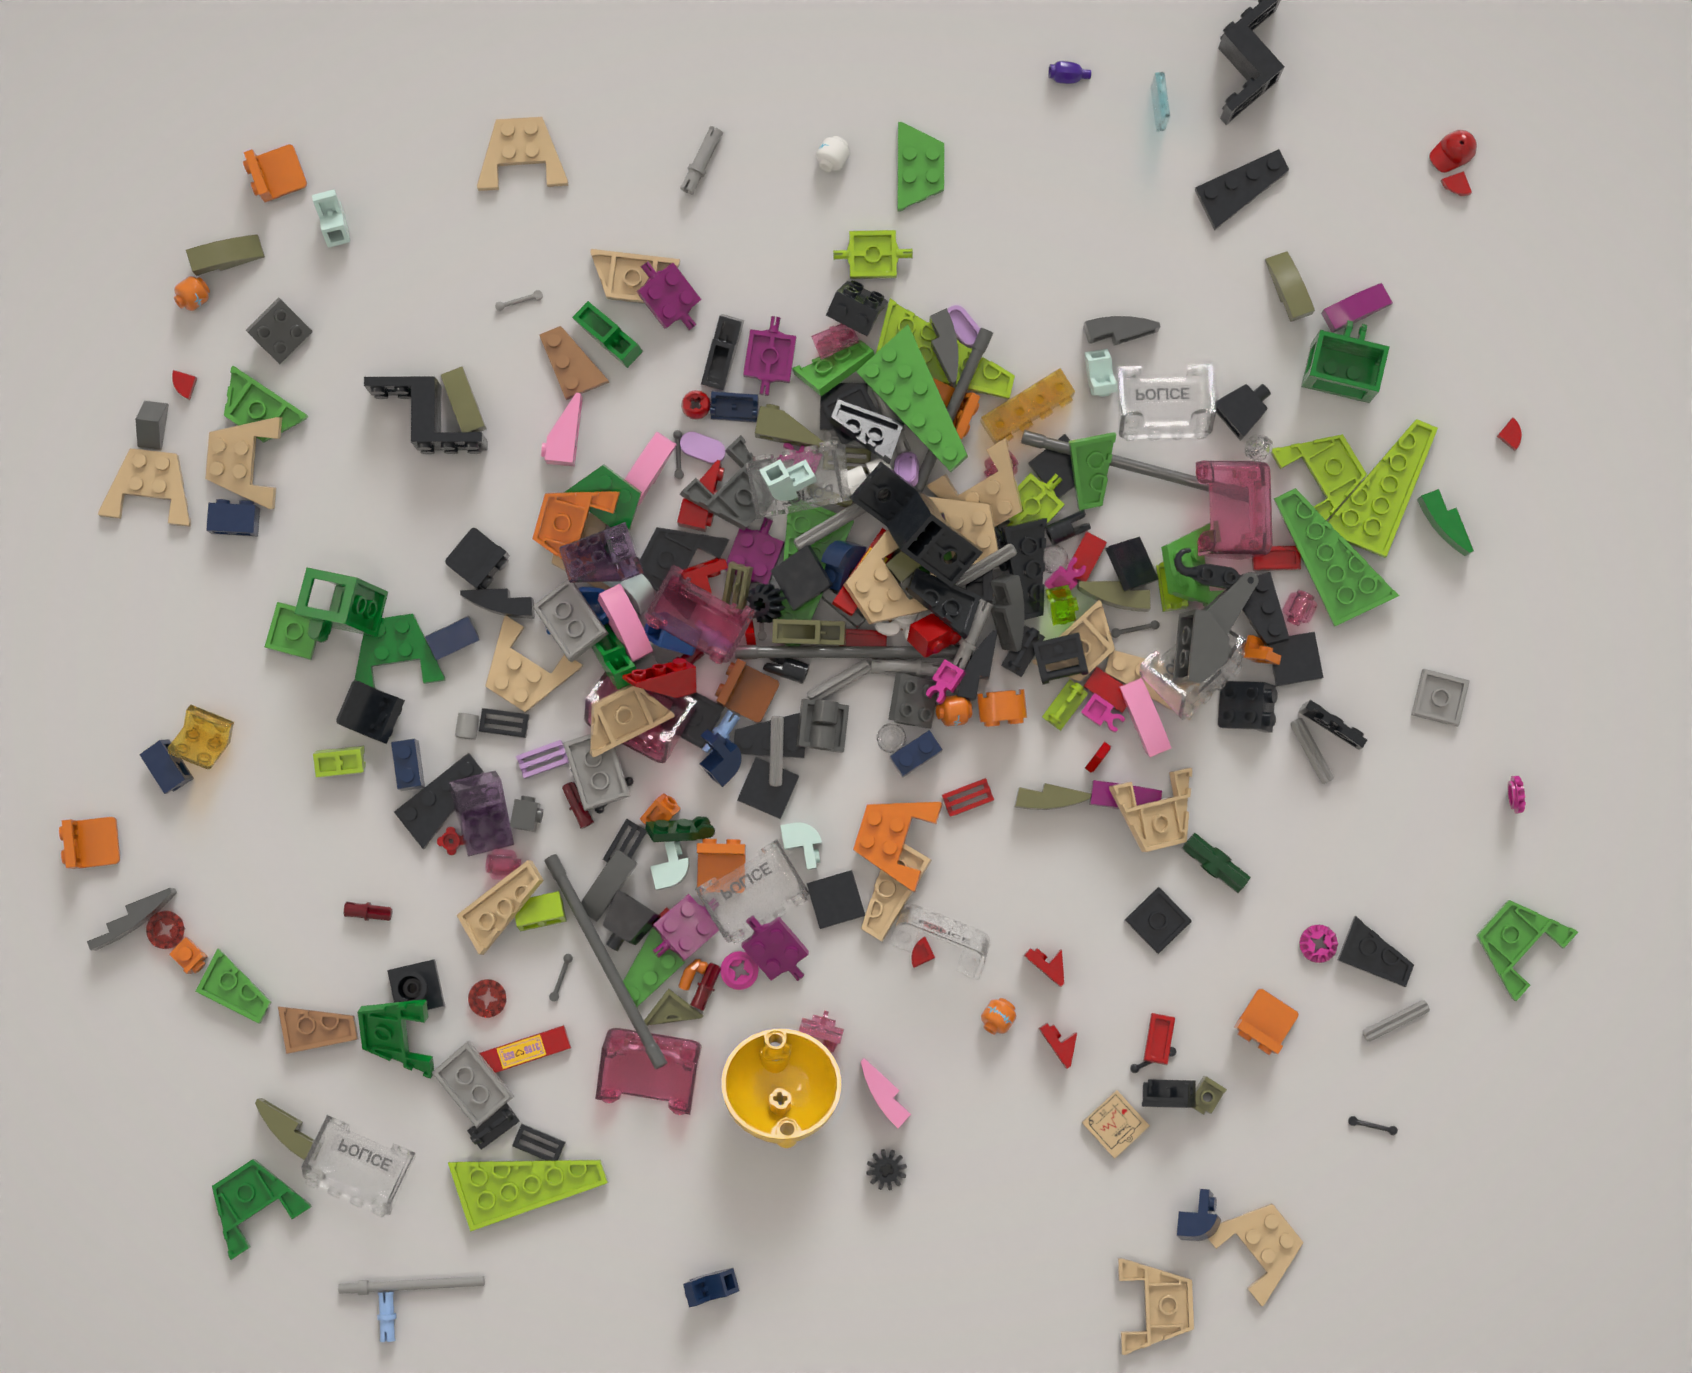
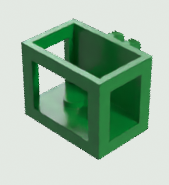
(1345, 364)
(353, 608)

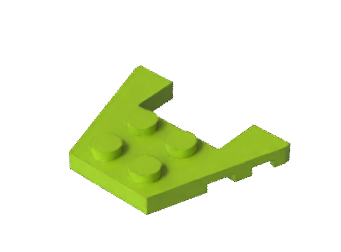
(1331, 465)

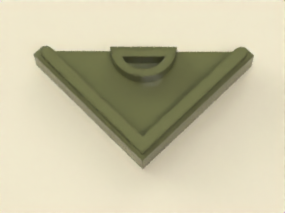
(671, 1009)

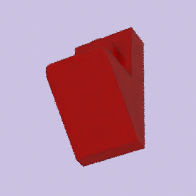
(703, 570)
(1053, 969)
(1064, 1049)

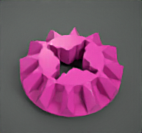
(1516, 794)
(1322, 954)
(728, 973)

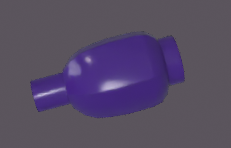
(1067, 72)

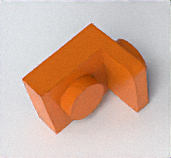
(1259, 653)
(661, 809)
(189, 956)

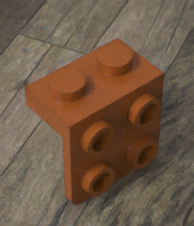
(747, 691)

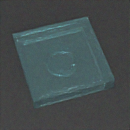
(1160, 101)

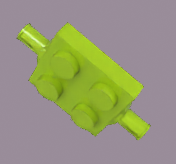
(872, 254)
(1037, 500)

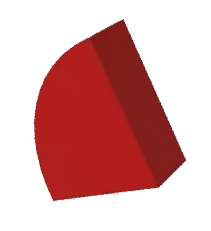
(1457, 184)
(184, 383)
(1511, 434)
(750, 634)
(1098, 757)
(921, 953)

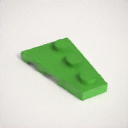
(830, 371)
(1090, 468)
(649, 971)
(232, 988)

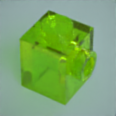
(1061, 605)

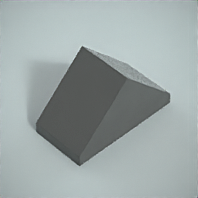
(151, 424)

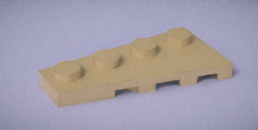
(1126, 669)
(891, 896)
(498, 906)

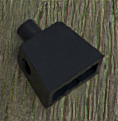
(1242, 408)
(628, 920)

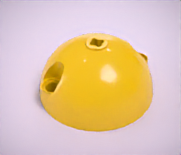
(801, 1079)

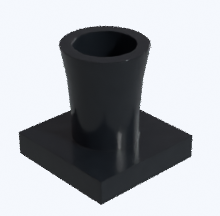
(426, 979)

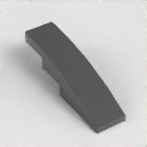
(138, 914)

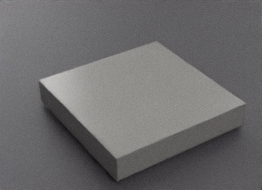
(1440, 697)

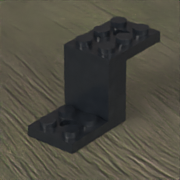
(1250, 58)
(426, 414)
(916, 524)

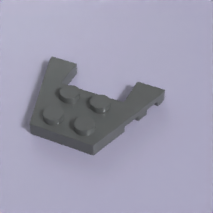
(734, 499)

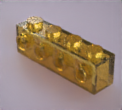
(1028, 406)

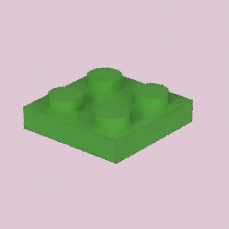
(289, 633)

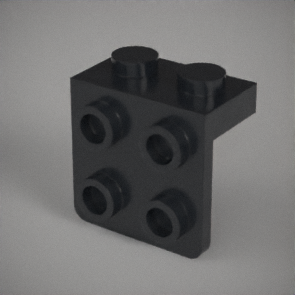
(856, 307)
(477, 559)
(1247, 706)
(370, 711)

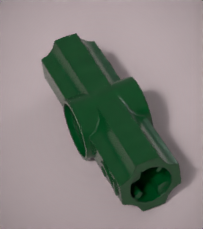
(1216, 863)

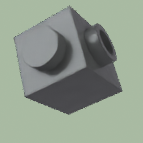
(526, 814)

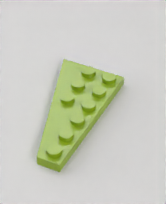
(988, 377)
(1378, 504)
(508, 1188)

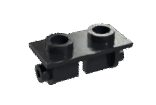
(1018, 661)
(493, 1127)

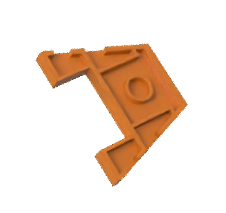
(565, 516)
(884, 836)

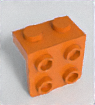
(275, 172)
(967, 408)
(89, 842)
(718, 859)
(1266, 1022)

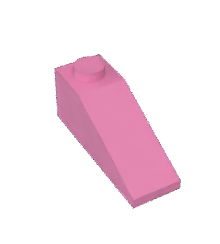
(563, 437)

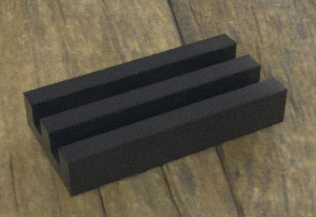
(523, 734)
(635, 827)
(520, 1135)

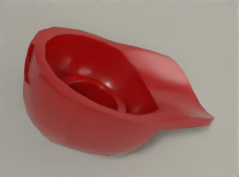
(1450, 153)

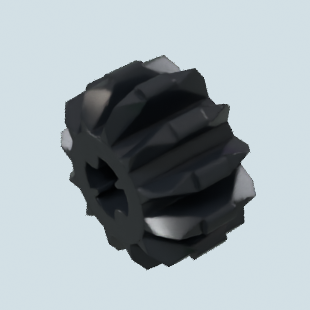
(766, 602)
(890, 1176)

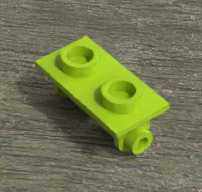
(1065, 704)

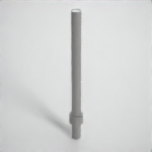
(363, 1287)

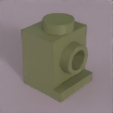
(1216, 1091)

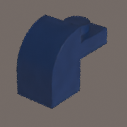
(839, 559)
(723, 760)
(1199, 1225)
(711, 1287)

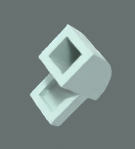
(331, 218)
(1100, 373)
(785, 482)
(638, 591)
(805, 836)
(671, 872)

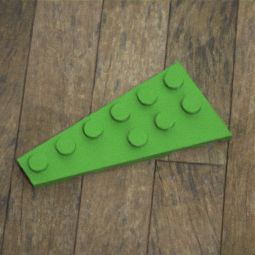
(907, 388)
(798, 524)
(1337, 570)

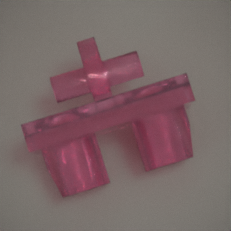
(834, 340)
(822, 1028)

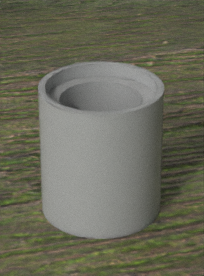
(467, 726)

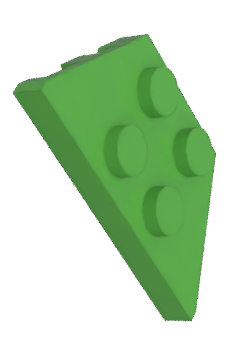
(918, 166)
(253, 402)

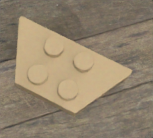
(622, 273)
(1094, 637)
(624, 717)

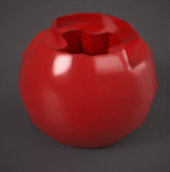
(696, 396)

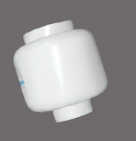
(833, 153)

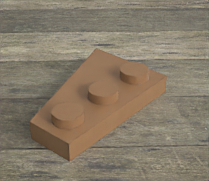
(571, 365)
(315, 1029)

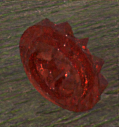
(155, 927)
(478, 1006)

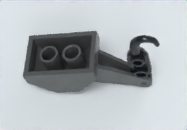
(1203, 634)

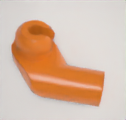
(690, 971)

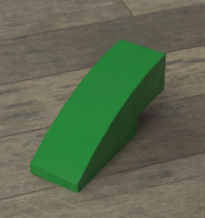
(607, 334)
(1445, 522)
(613, 658)

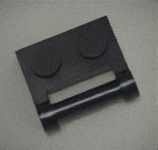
(1058, 650)

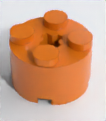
(1002, 706)

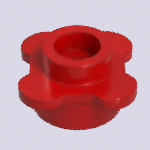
(444, 840)

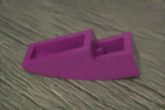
(1356, 307)
(1102, 796)

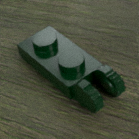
(680, 829)

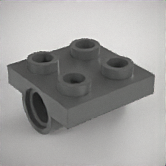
(279, 330)
(910, 702)
(822, 725)

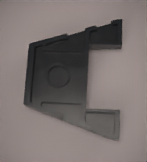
(676, 548)

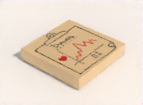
(1115, 1124)

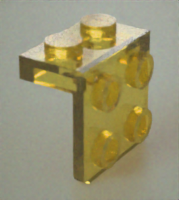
(202, 737)

